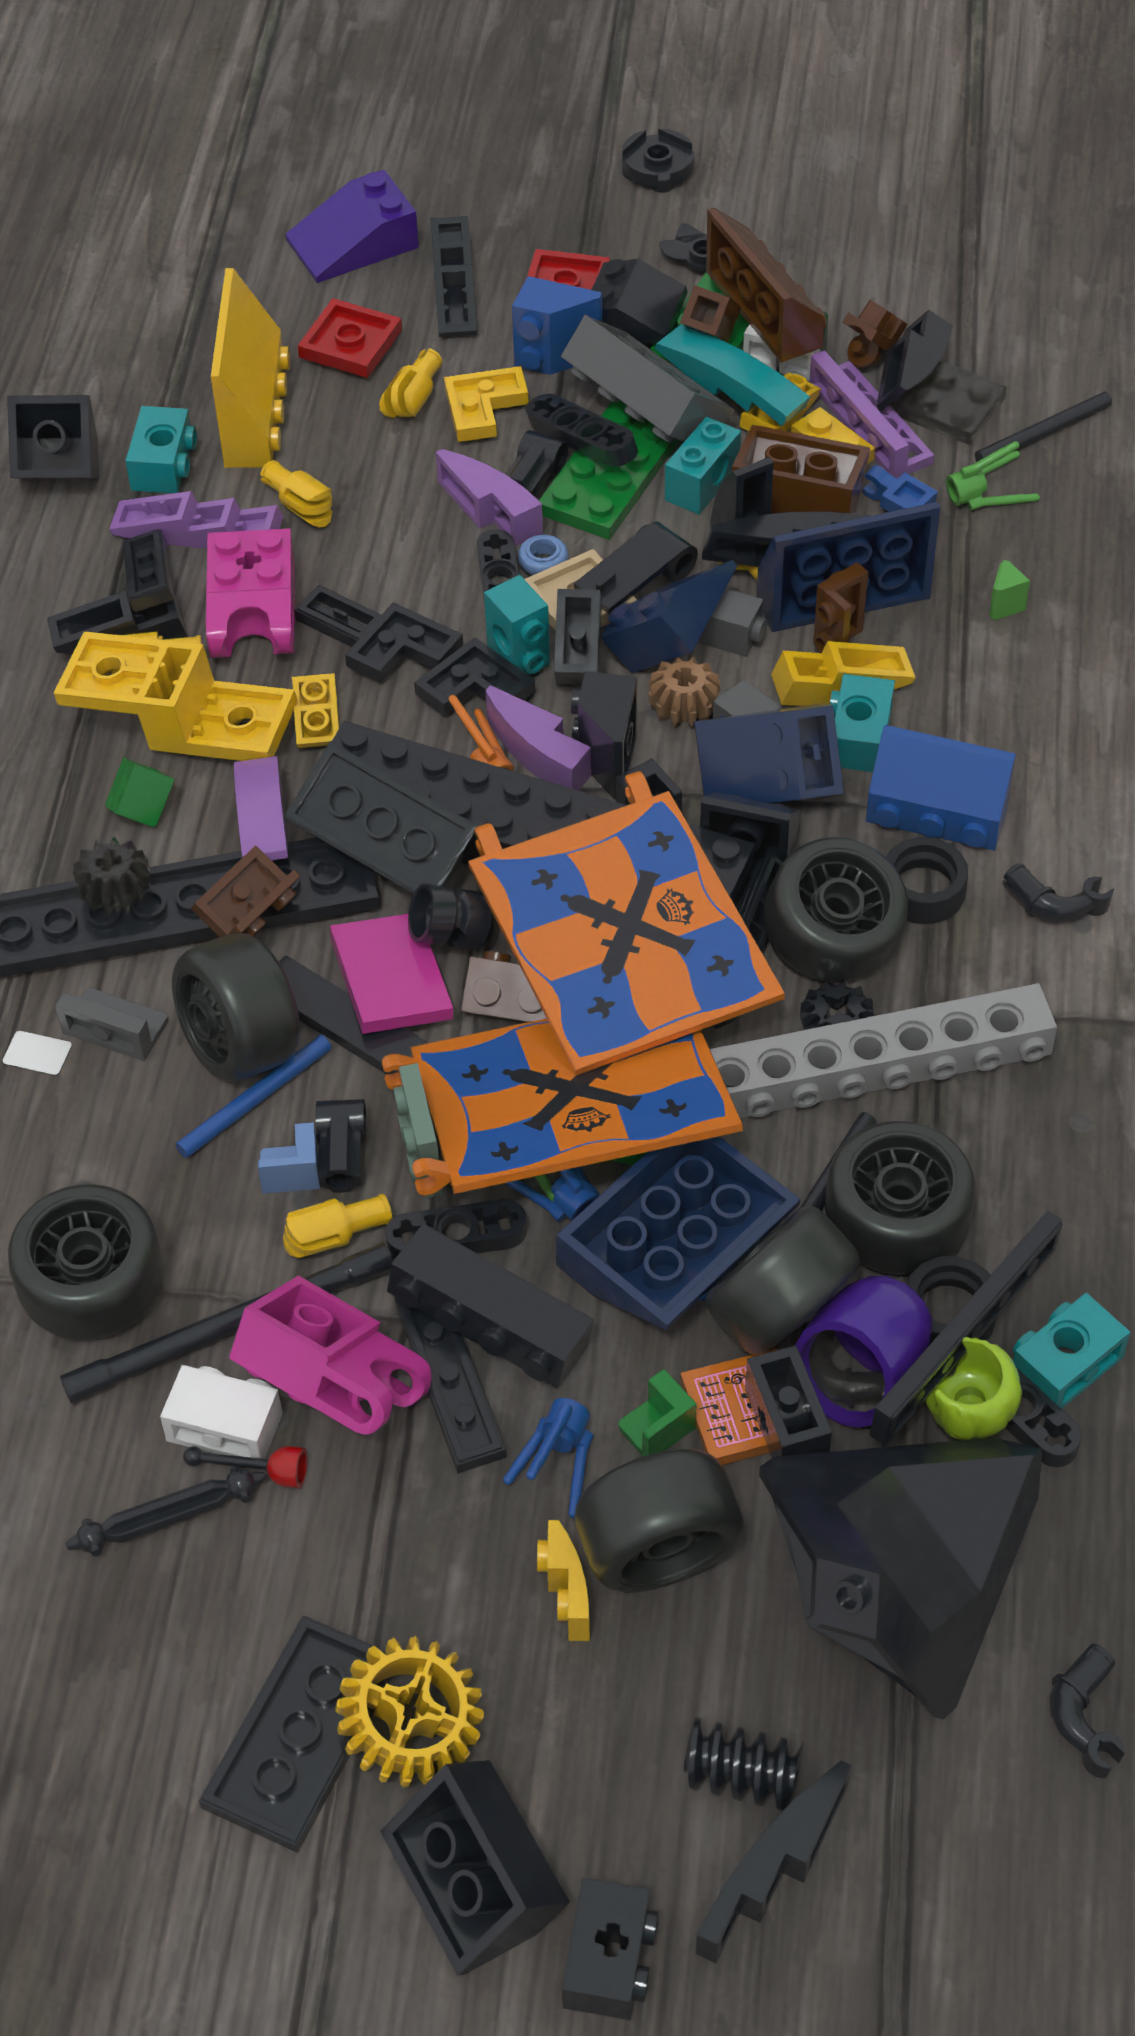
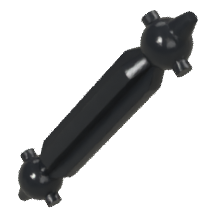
(165, 1510)

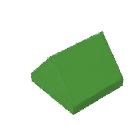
(1009, 591)

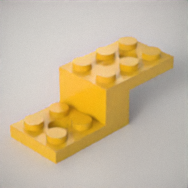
(175, 697)

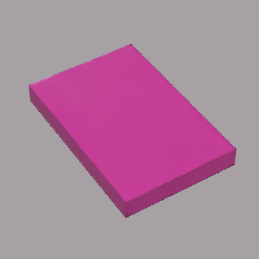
(389, 974)

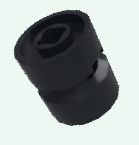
(449, 917)

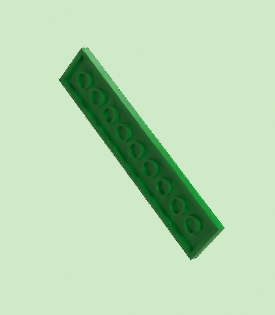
(601, 496)

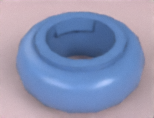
(541, 545)

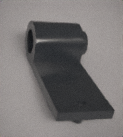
(638, 562)

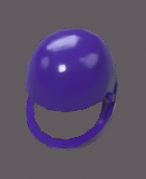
(879, 1326)

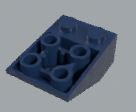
(771, 754)

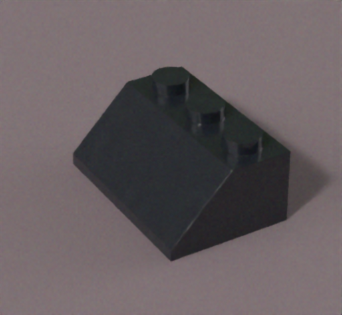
(473, 1865)

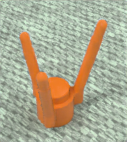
(489, 750)

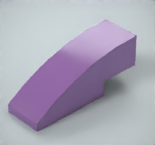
(489, 496)
(538, 740)
(261, 807)

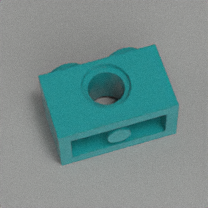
(160, 449)
(701, 465)
(518, 624)
(860, 715)
(1082, 1327)

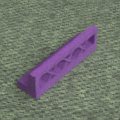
(854, 404)

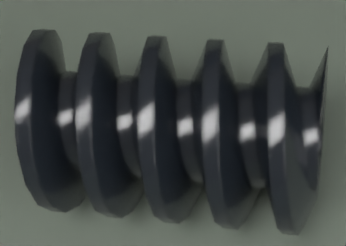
(741, 1765)

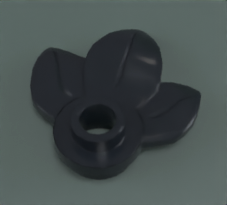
(688, 247)

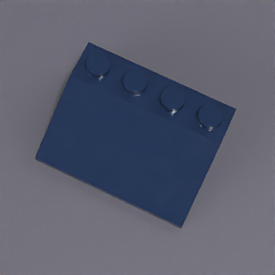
(891, 546)
(672, 1228)

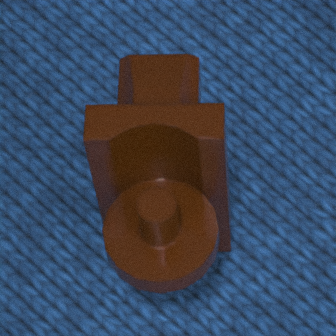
(876, 331)

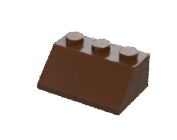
(807, 470)

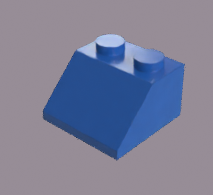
(545, 321)

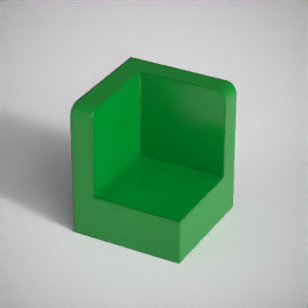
(139, 792)
(661, 1419)

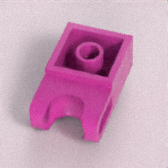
(250, 589)
(327, 1355)

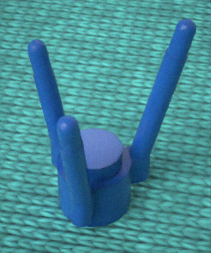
(570, 1191)
(559, 1431)

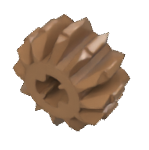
(683, 691)

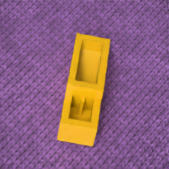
(811, 677)

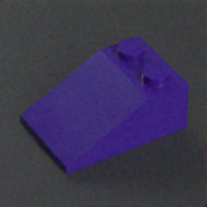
(355, 228)

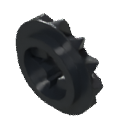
(816, 1006)

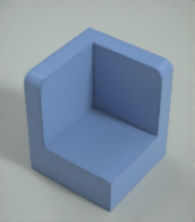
(291, 1166)

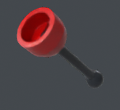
(285, 1466)

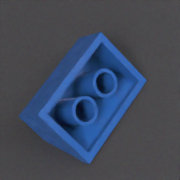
(940, 787)

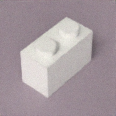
(221, 1413)

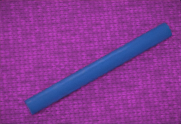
(253, 1096)

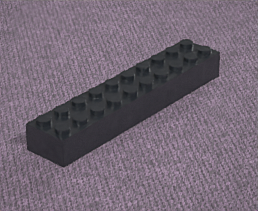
(514, 802)

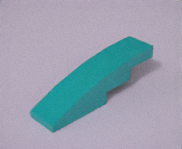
(731, 370)

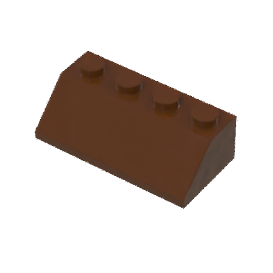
(761, 285)

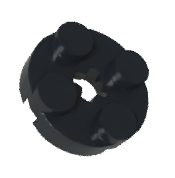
(658, 159)

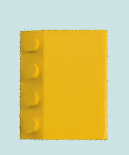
(248, 377)

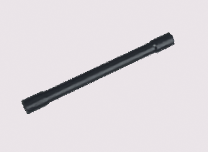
(106, 1372)

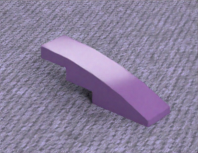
(186, 520)

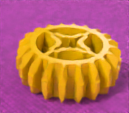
(389, 1705)

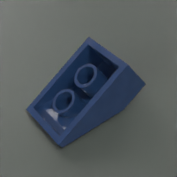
(666, 620)

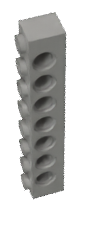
(886, 1040)

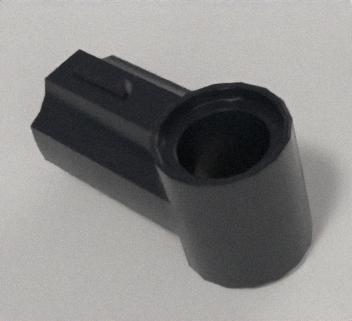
(538, 459)
(340, 1135)

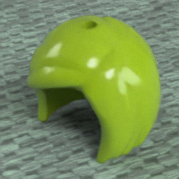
(979, 1394)

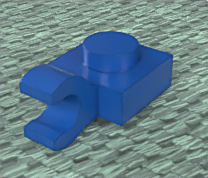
(897, 493)

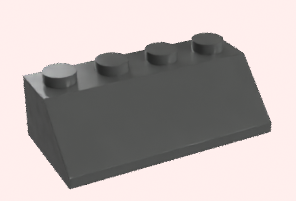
(641, 380)

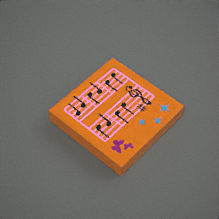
(724, 1411)

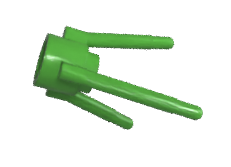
(970, 481)

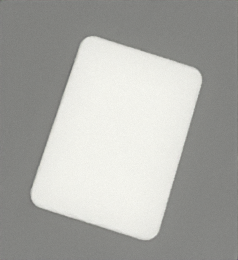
(37, 1052)

